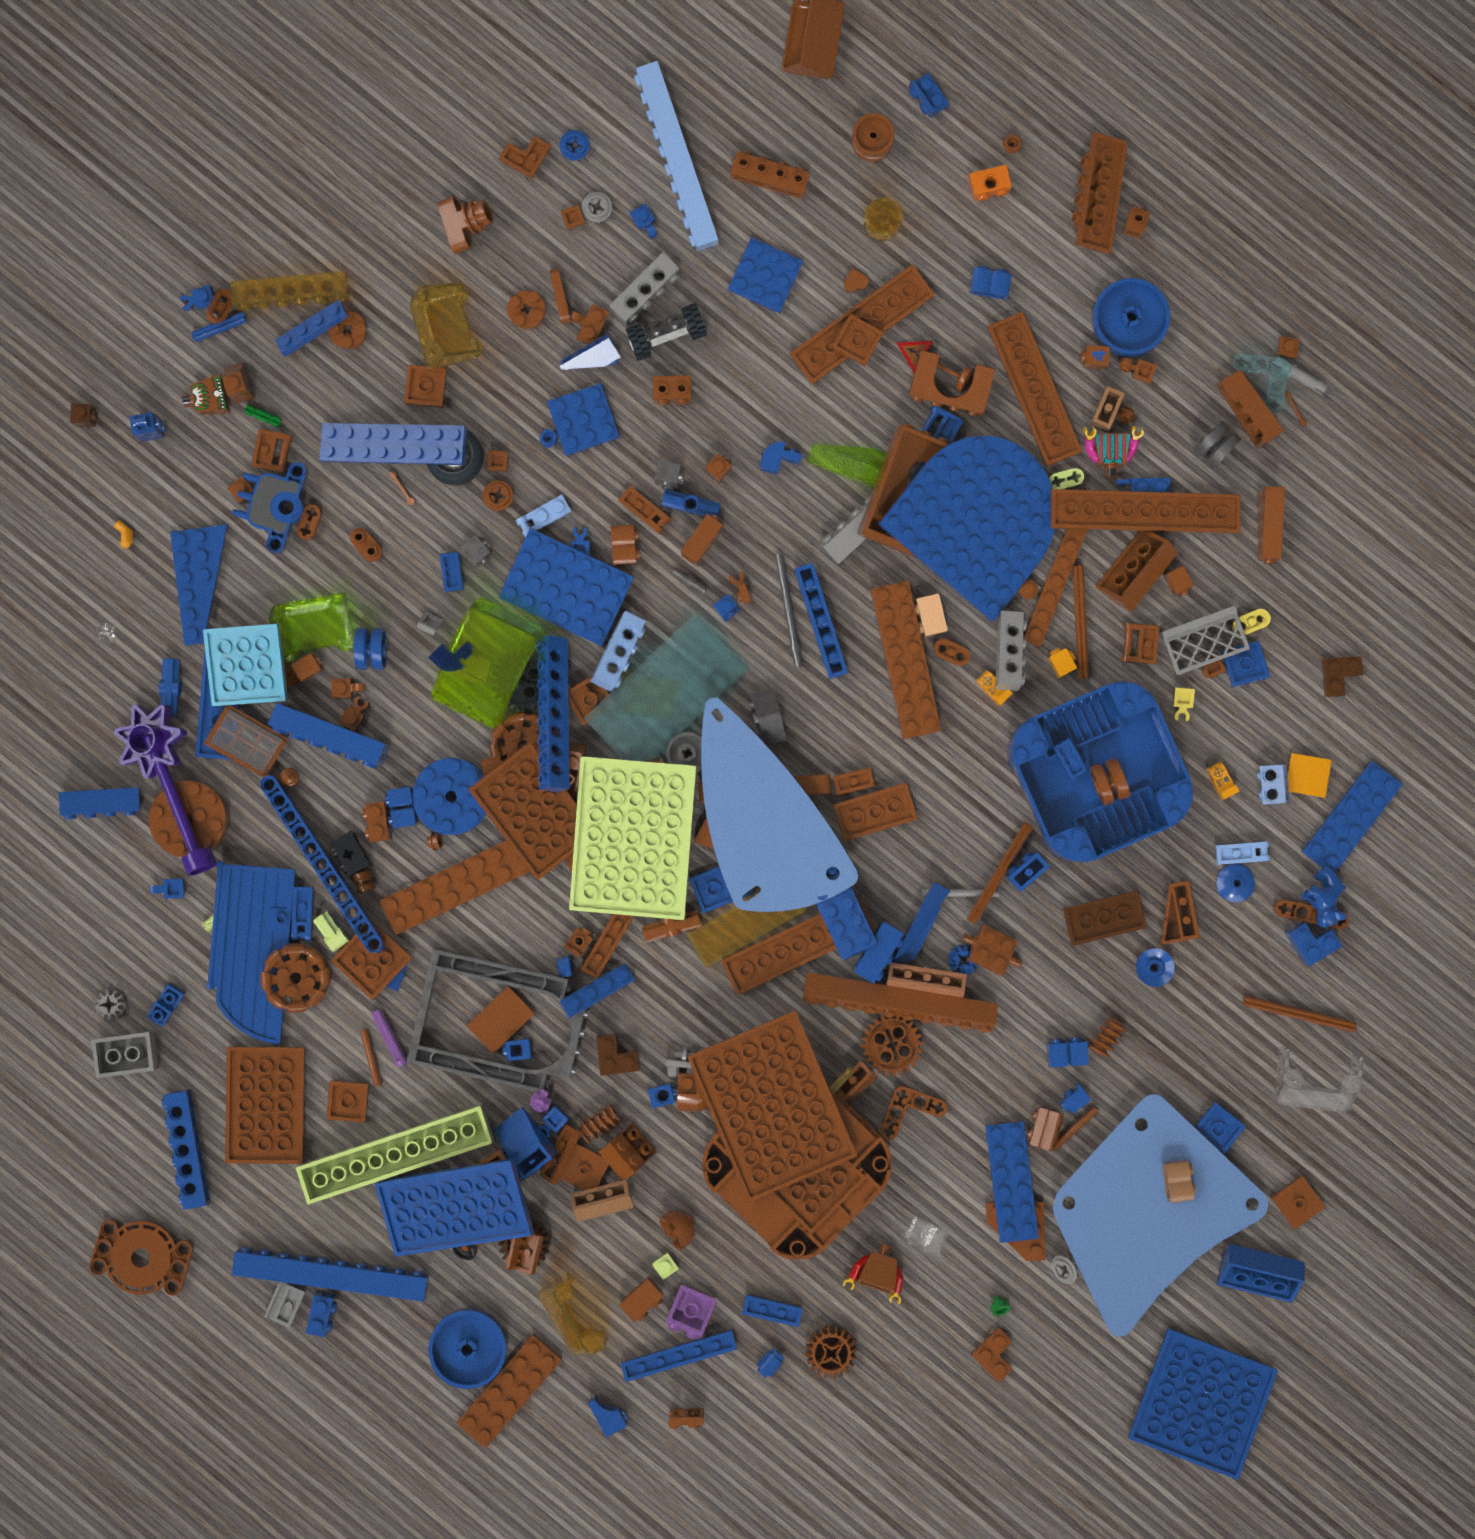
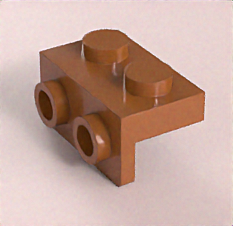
(524, 1253)

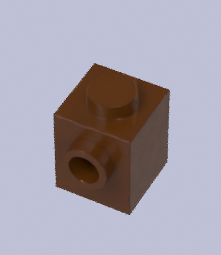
(83, 415)

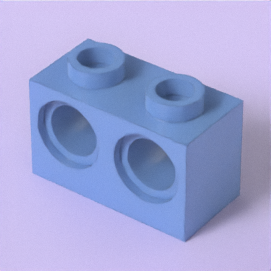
(1280, 784)

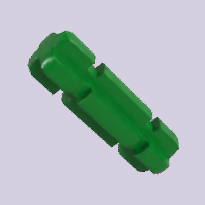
(262, 415)

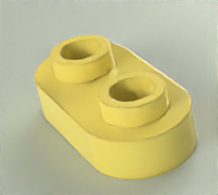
(1251, 623)

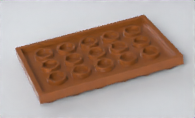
(531, 820)
(265, 1105)

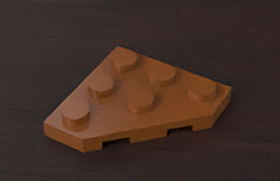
(1029, 1249)

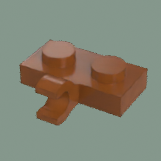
(591, 324)

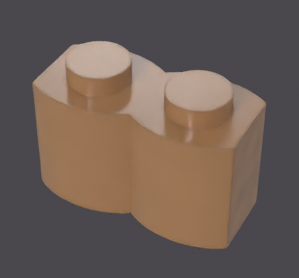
(1178, 1180)

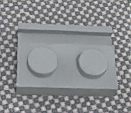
(285, 1304)

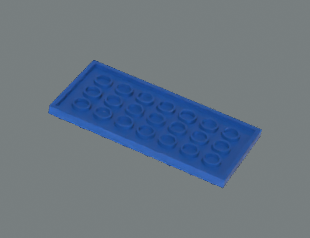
(454, 1207)

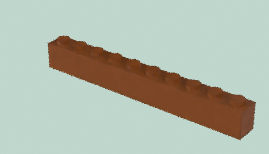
(900, 1002)

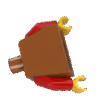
(878, 1272)

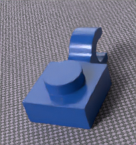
(643, 219)
(172, 888)

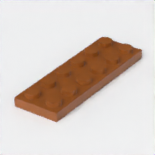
(509, 1390)

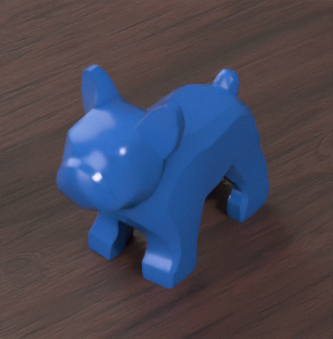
(1325, 899)

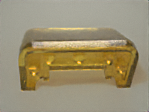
(443, 325)
(554, 1300)

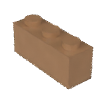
(601, 1200)

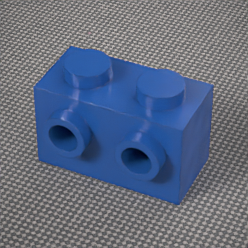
(1027, 872)
(321, 1313)

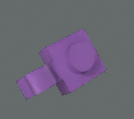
(540, 1101)

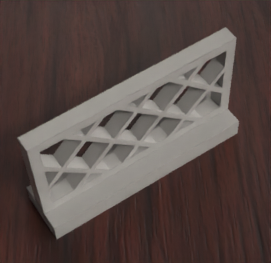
(1197, 625)

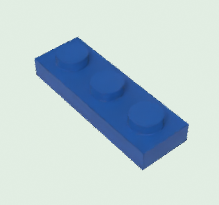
(772, 1310)

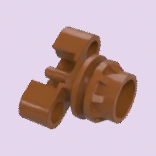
(459, 220)

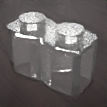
(925, 1234)

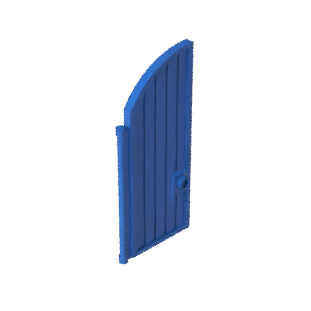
(247, 926)

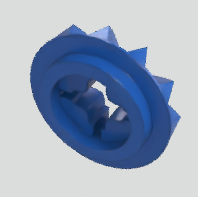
(569, 138)
(954, 960)

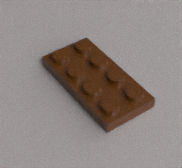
(1104, 918)

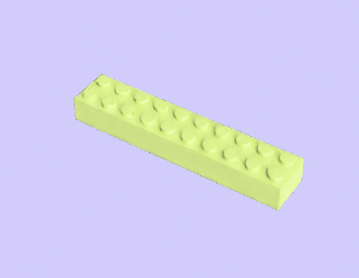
(395, 1154)

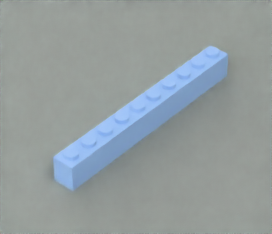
(677, 156)

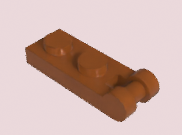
(644, 509)

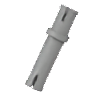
(1303, 377)

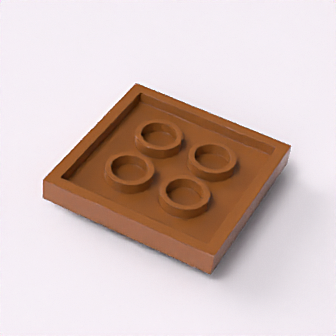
(372, 970)

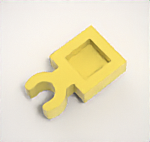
(1183, 699)

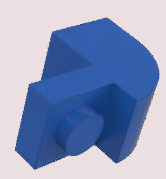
(775, 454)

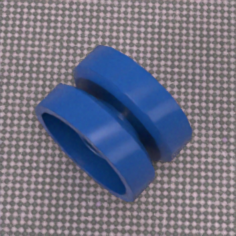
(370, 648)

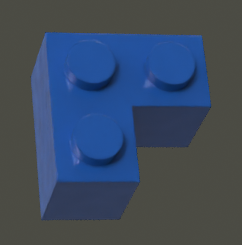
(1311, 948)

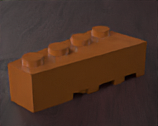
(1250, 409)

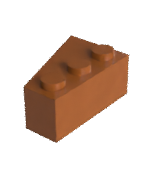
(1180, 915)

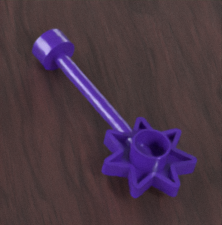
(151, 745)

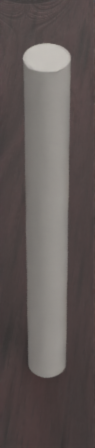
(963, 892)

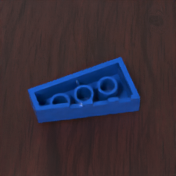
(99, 802)

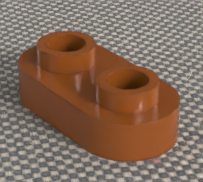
(218, 307)
(366, 544)
(951, 652)

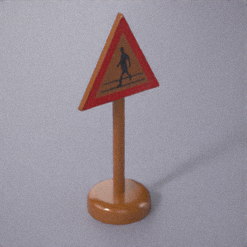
(912, 350)

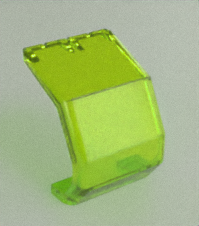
(500, 655)

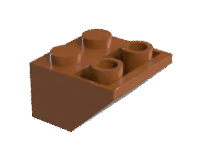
(627, 1152)

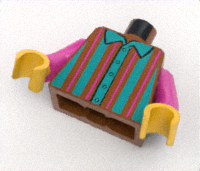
(1111, 449)

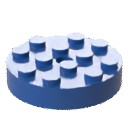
(1134, 298)
(432, 802)
(465, 1368)

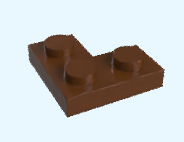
(1334, 672)

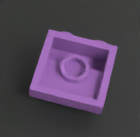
(690, 1312)

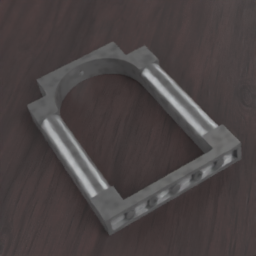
(525, 1078)

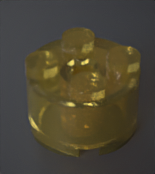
(893, 219)

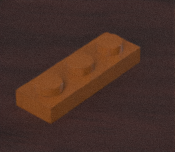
(564, 1144)

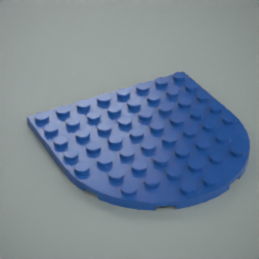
(977, 519)

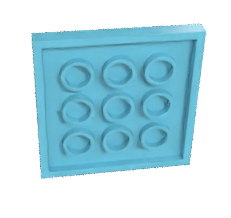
(245, 664)

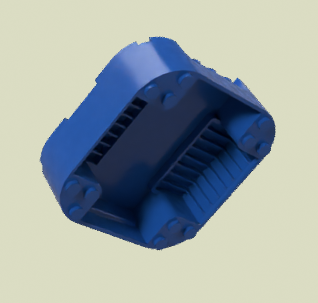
(1103, 724)

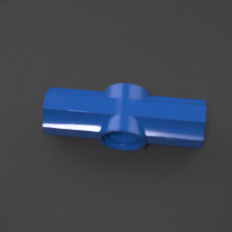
(678, 501)
(170, 685)

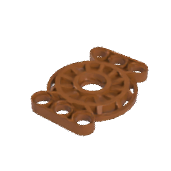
(160, 1251)

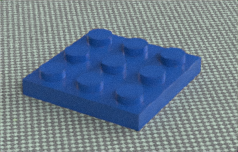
(765, 275)
(583, 419)

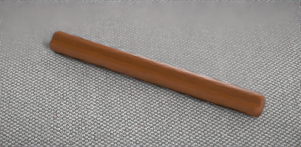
(1080, 622)
(999, 873)
(1299, 1013)

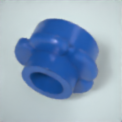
(549, 433)

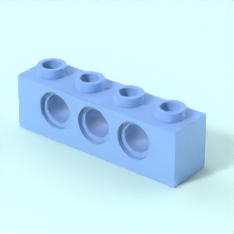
(626, 623)

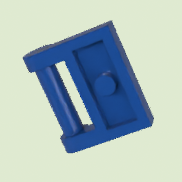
(948, 427)

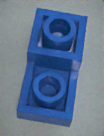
(166, 1004)

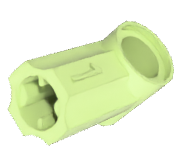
(334, 935)

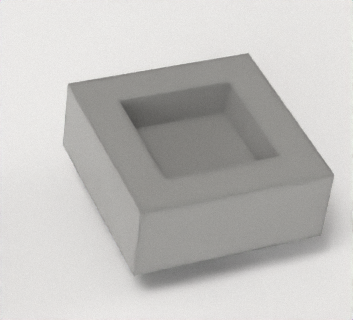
(429, 623)

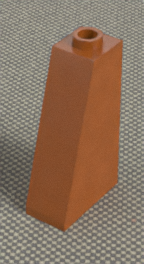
(1270, 523)

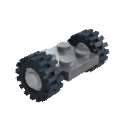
(666, 330)

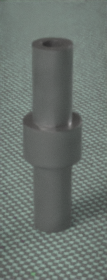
(689, 580)

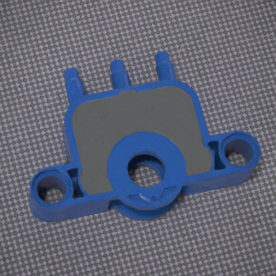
(266, 504)

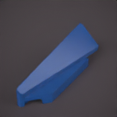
(921, 924)

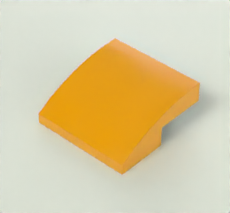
(1309, 775)

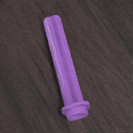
(389, 1038)

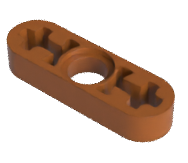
(560, 296)

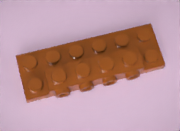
(1099, 193)

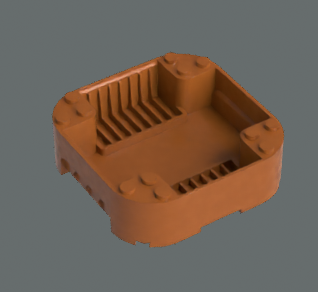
(813, 1211)

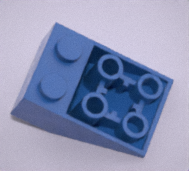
(525, 1143)

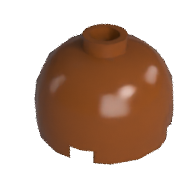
(678, 1227)

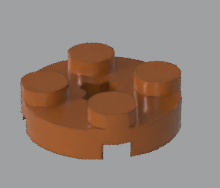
(529, 299)
(352, 340)

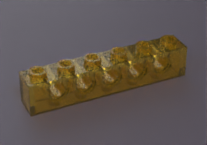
(241, 290)

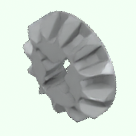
(593, 199)
(116, 1010)
(1060, 1270)

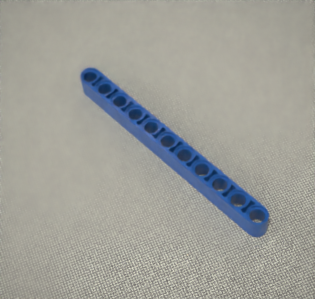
(314, 859)

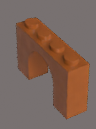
(972, 400)

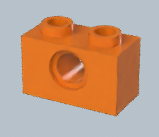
(998, 175)

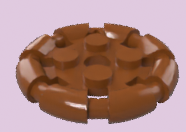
(516, 735)
(299, 989)

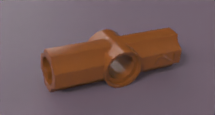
(670, 927)

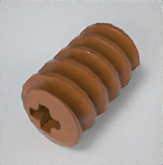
(1107, 1037)
(598, 1123)

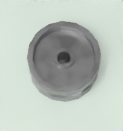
(1216, 444)
(682, 743)

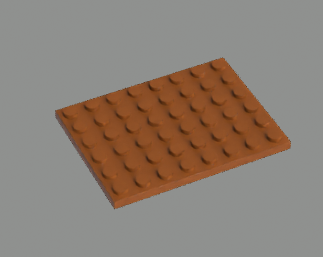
(772, 1106)

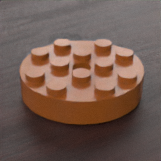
(208, 813)

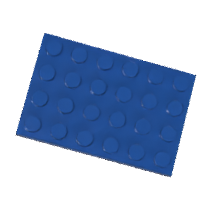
(566, 587)

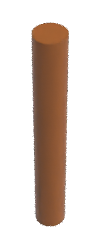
(370, 1057)
(1075, 1127)

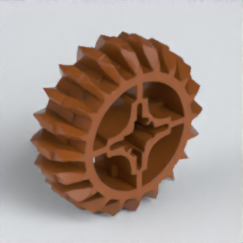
(842, 1364)

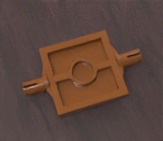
(992, 950)

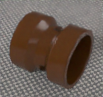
(361, 877)

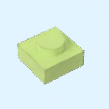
(665, 1266)

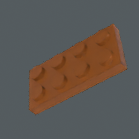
(875, 812)

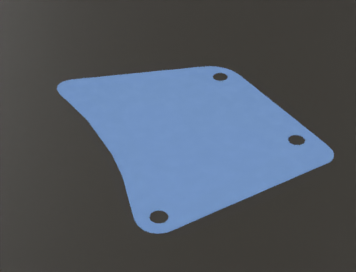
(1126, 1230)

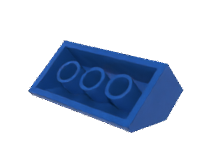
(1261, 1273)

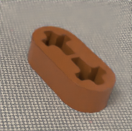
(304, 521)

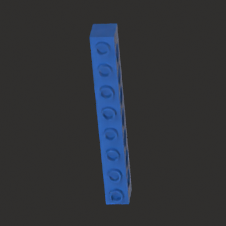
(559, 721)

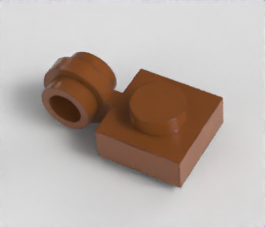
(1142, 371)

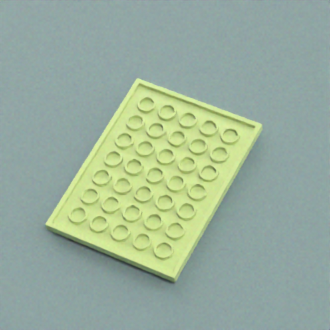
(632, 837)

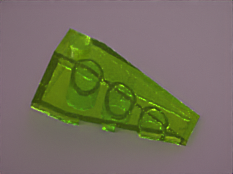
(852, 463)

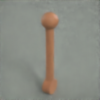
(410, 501)

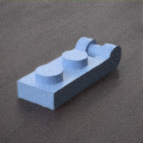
(544, 515)
(1241, 853)

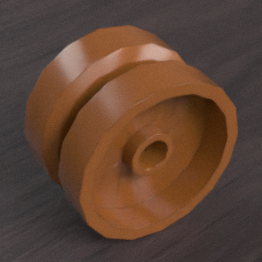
(873, 126)
(1108, 782)

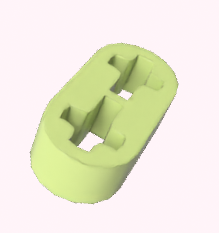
(1066, 474)

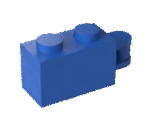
(147, 426)

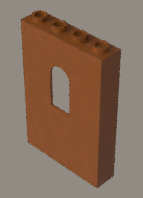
(904, 450)

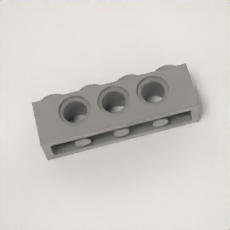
(662, 265)
(1005, 679)

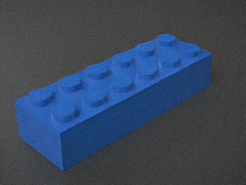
(327, 734)

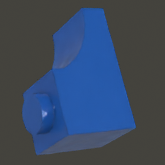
(609, 1418)

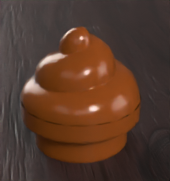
(289, 777)

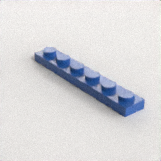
(678, 1355)

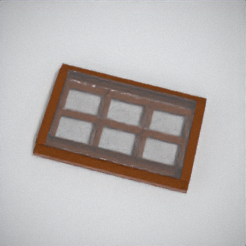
(245, 741)

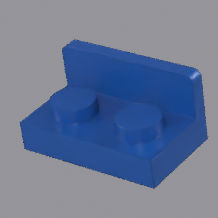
(928, 95)

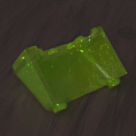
(313, 624)

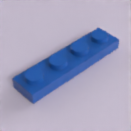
(311, 328)
(597, 991)

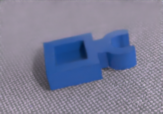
(200, 297)
(580, 543)
(554, 1120)

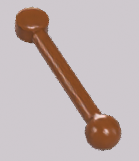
(1303, 422)

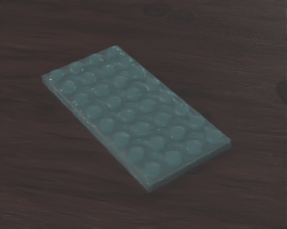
(665, 692)

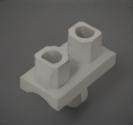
(674, 1064)

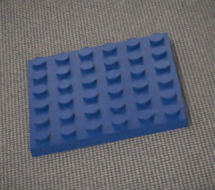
(1202, 1403)

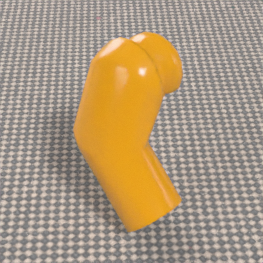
(126, 534)

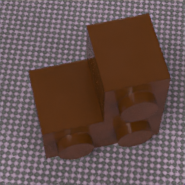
(613, 1061)

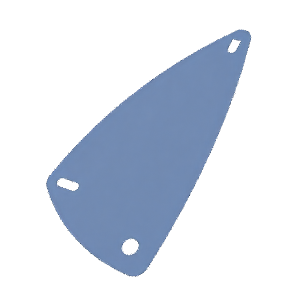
(764, 822)

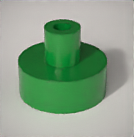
(1000, 1306)

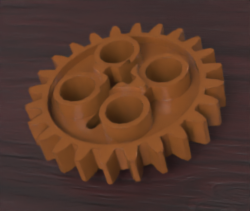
(875, 1050)

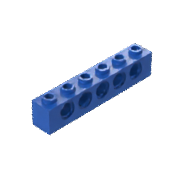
(820, 621)
(191, 1139)

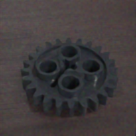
(518, 697)

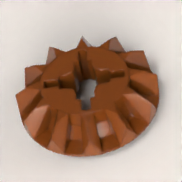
(493, 488)

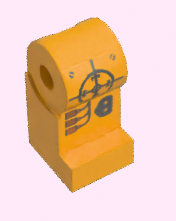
(987, 683)
(1221, 781)

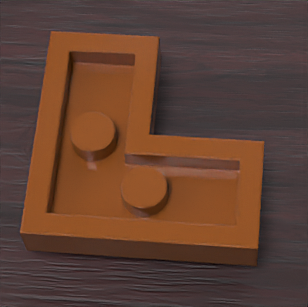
(528, 161)
(989, 1354)

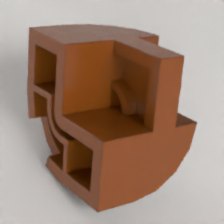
(689, 1094)

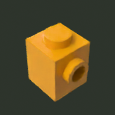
(1062, 661)

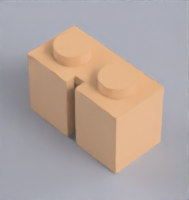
(931, 615)

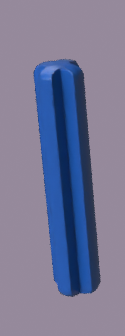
(213, 329)

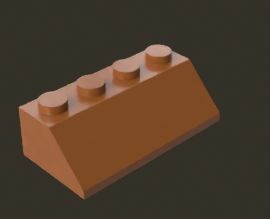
(1137, 569)

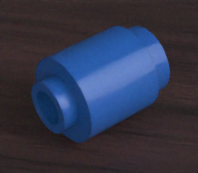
(770, 1363)

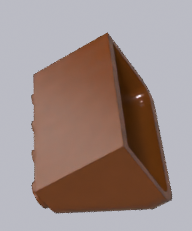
(813, 38)

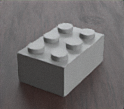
(125, 1054)

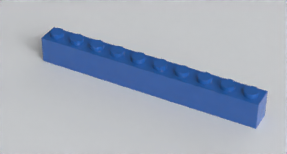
(330, 1275)

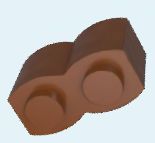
(623, 545)

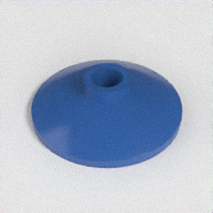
(1226, 879)
(1164, 969)

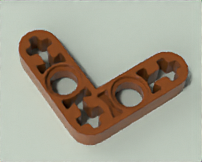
(909, 1101)

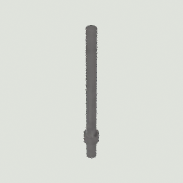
(795, 647)

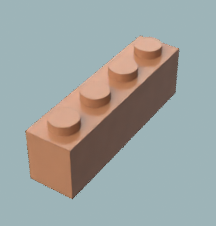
(926, 980)

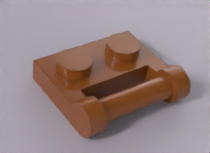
(266, 448)
(1146, 645)
(686, 1416)

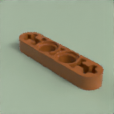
(1310, 916)

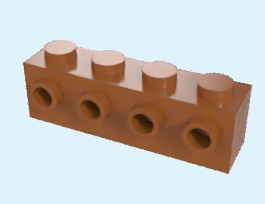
(769, 174)

